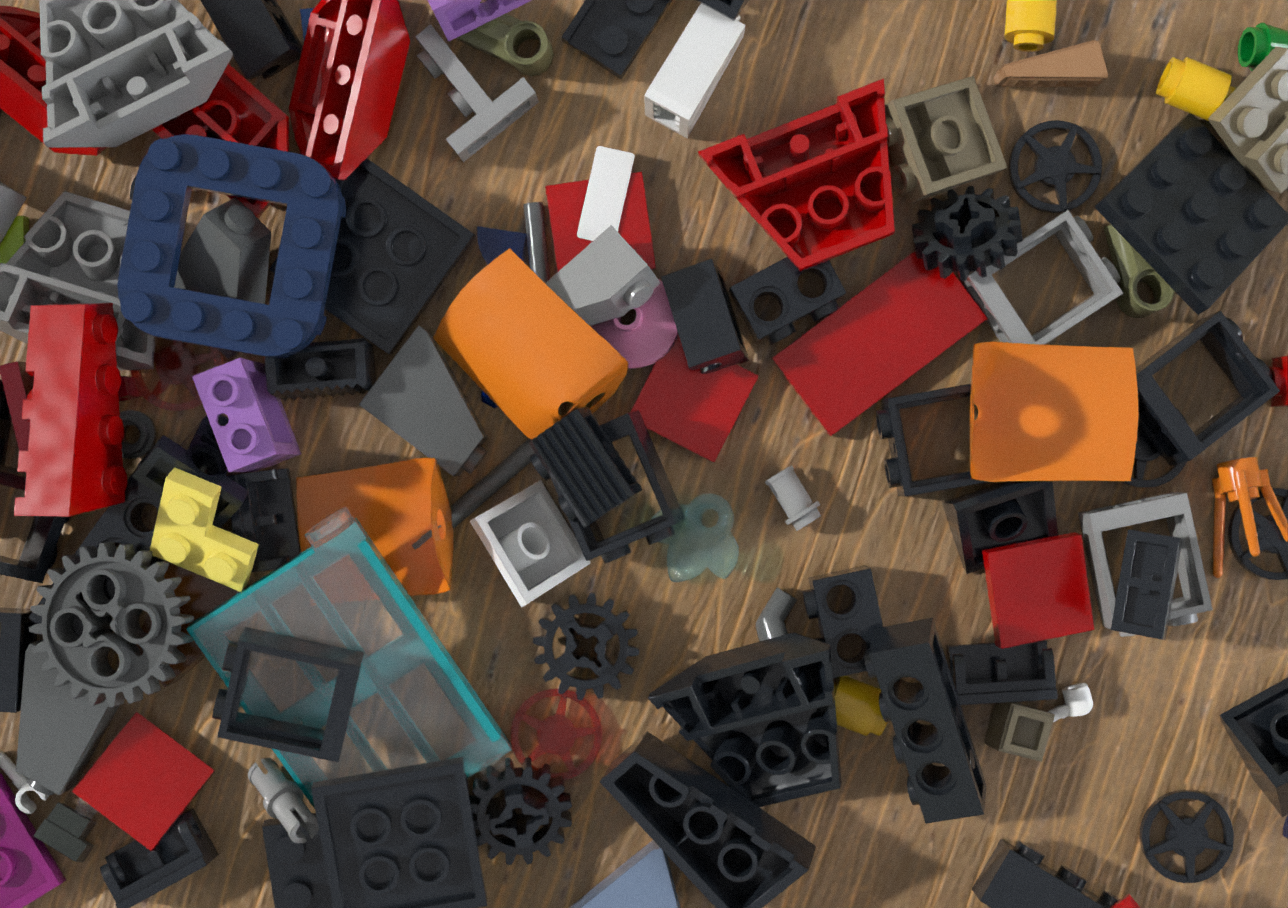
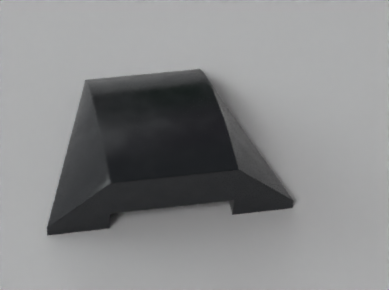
(762, 717)

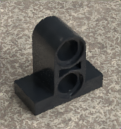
(198, 456)

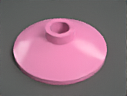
(648, 336)

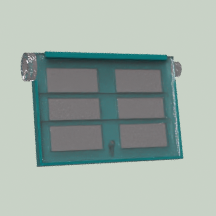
(409, 691)

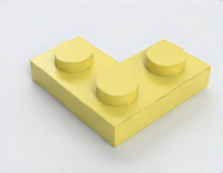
(190, 540)

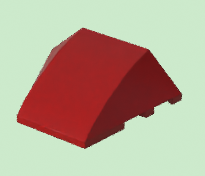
(817, 180)

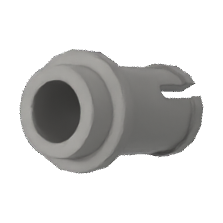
(793, 498)

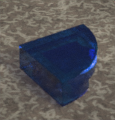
(496, 241)

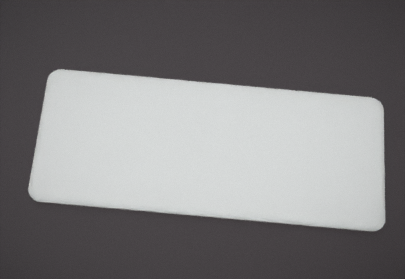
(605, 192)

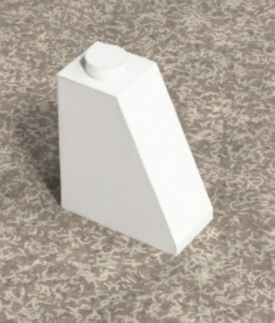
(693, 70)

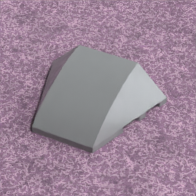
(122, 68)
(72, 259)

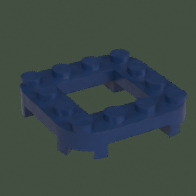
(157, 231)

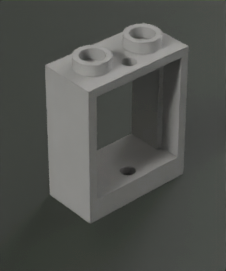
(1097, 272)
(1177, 511)

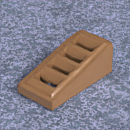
(1067, 67)

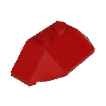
(25, 74)
(348, 81)
(234, 114)

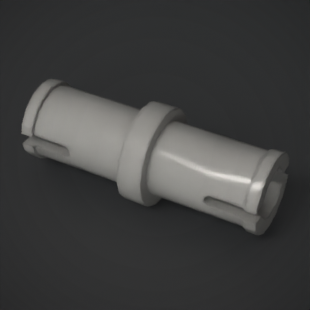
(283, 800)

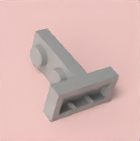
(469, 97)

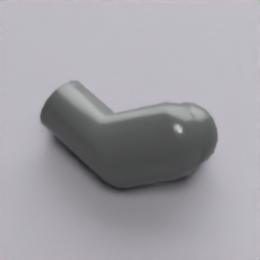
(772, 618)

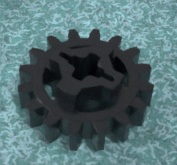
(967, 233)
(569, 659)
(514, 832)

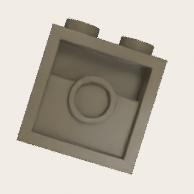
(1256, 122)
(941, 140)

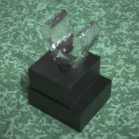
(68, 829)

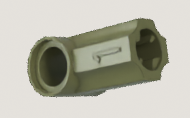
(503, 38)
(1132, 270)

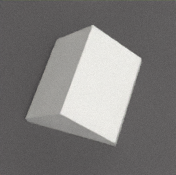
(530, 542)

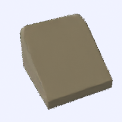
(1019, 730)

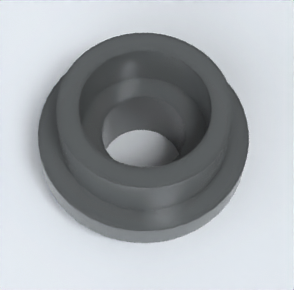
(147, 434)

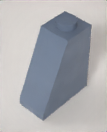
(637, 883)

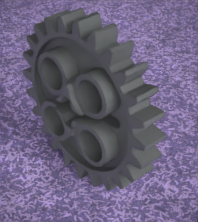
(85, 658)

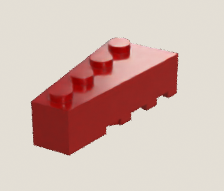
(72, 412)

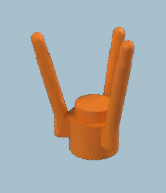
(1241, 482)

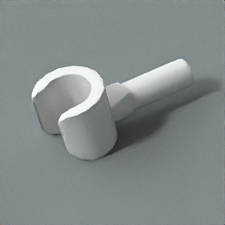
(1077, 702)
(22, 800)

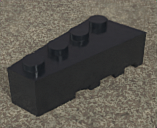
(707, 828)
(1020, 880)

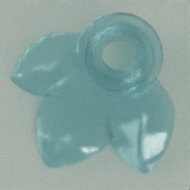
(701, 547)

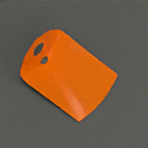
(527, 346)
(1052, 413)
(395, 509)

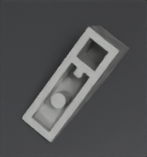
(605, 279)

